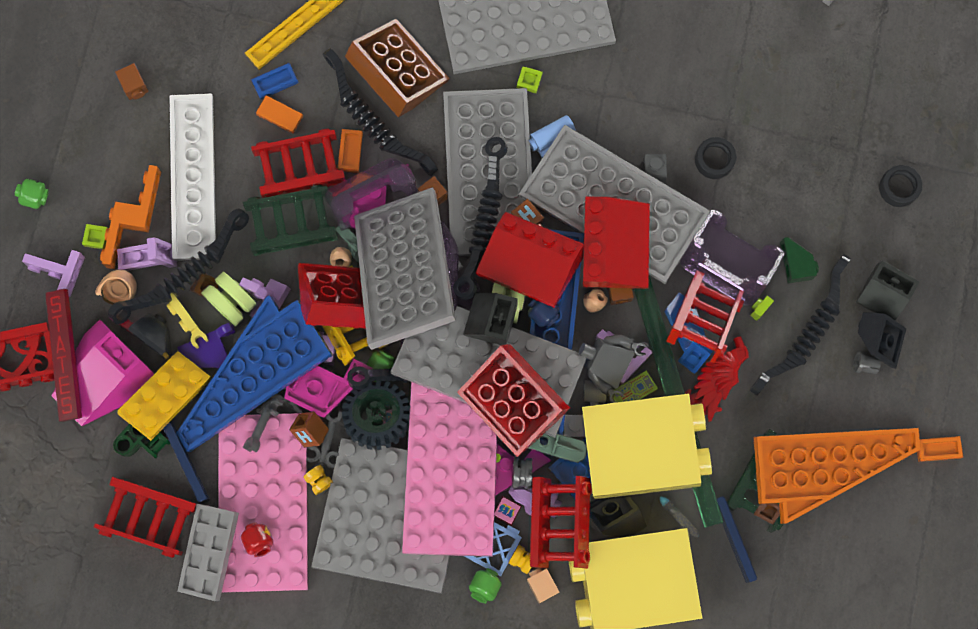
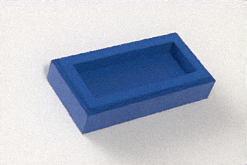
(274, 81)

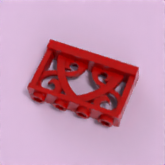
(32, 335)

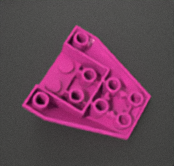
(106, 373)

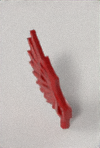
(720, 377)

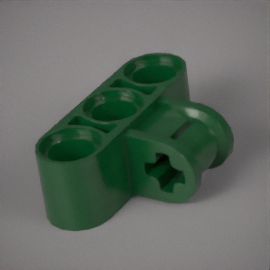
(136, 441)

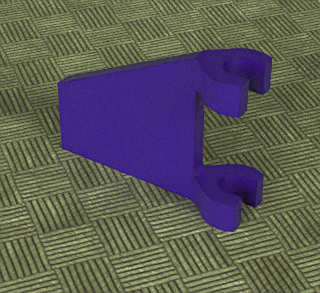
(210, 353)

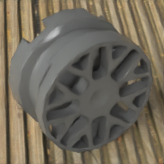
(522, 473)

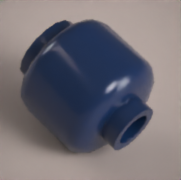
(542, 314)

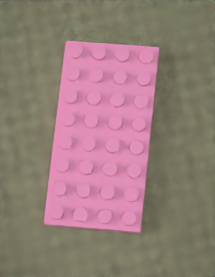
(448, 478)
(269, 491)

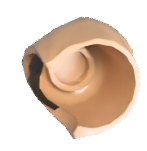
(117, 286)

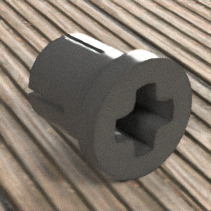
(866, 363)

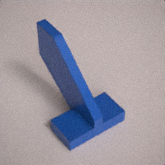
(694, 353)

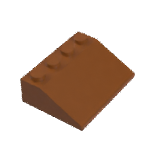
(396, 67)

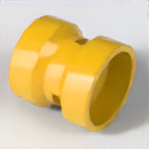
(318, 479)
(521, 559)

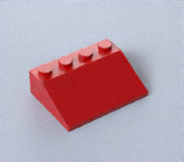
(616, 243)
(530, 259)
(331, 295)
(513, 399)

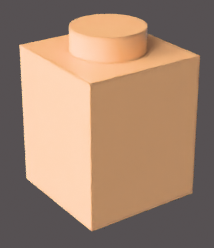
(542, 584)

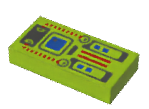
(636, 388)

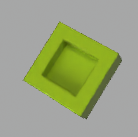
(529, 79)
(94, 236)
(760, 307)

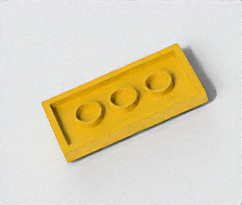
(164, 395)

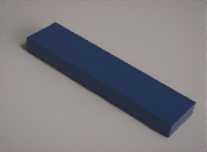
(186, 463)
(736, 541)

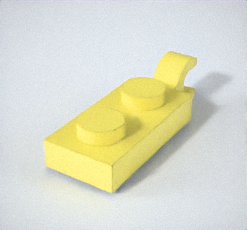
(186, 322)

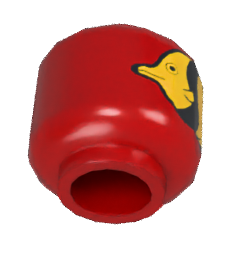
(257, 539)

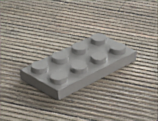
(208, 552)

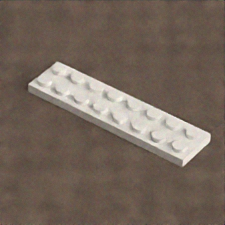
(192, 174)

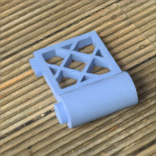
(544, 137)
(512, 532)

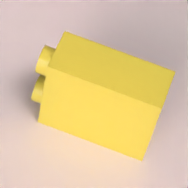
(645, 446)
(638, 582)

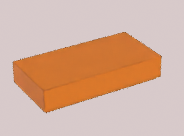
(279, 114)
(350, 150)
(940, 449)

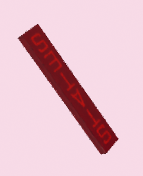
(63, 355)

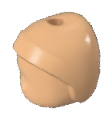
(340, 257)
(595, 300)

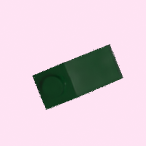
(798, 262)

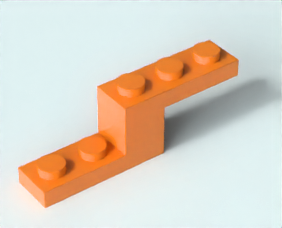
(130, 217)

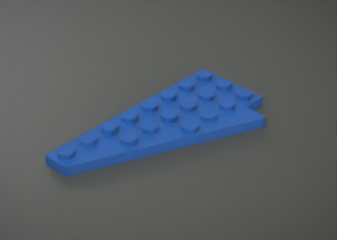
(264, 361)

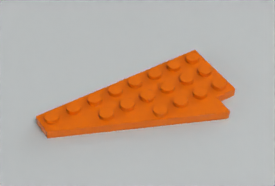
(816, 467)

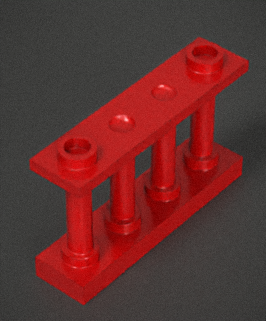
(291, 184)
(685, 316)
(142, 495)
(540, 522)

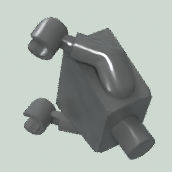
(609, 361)

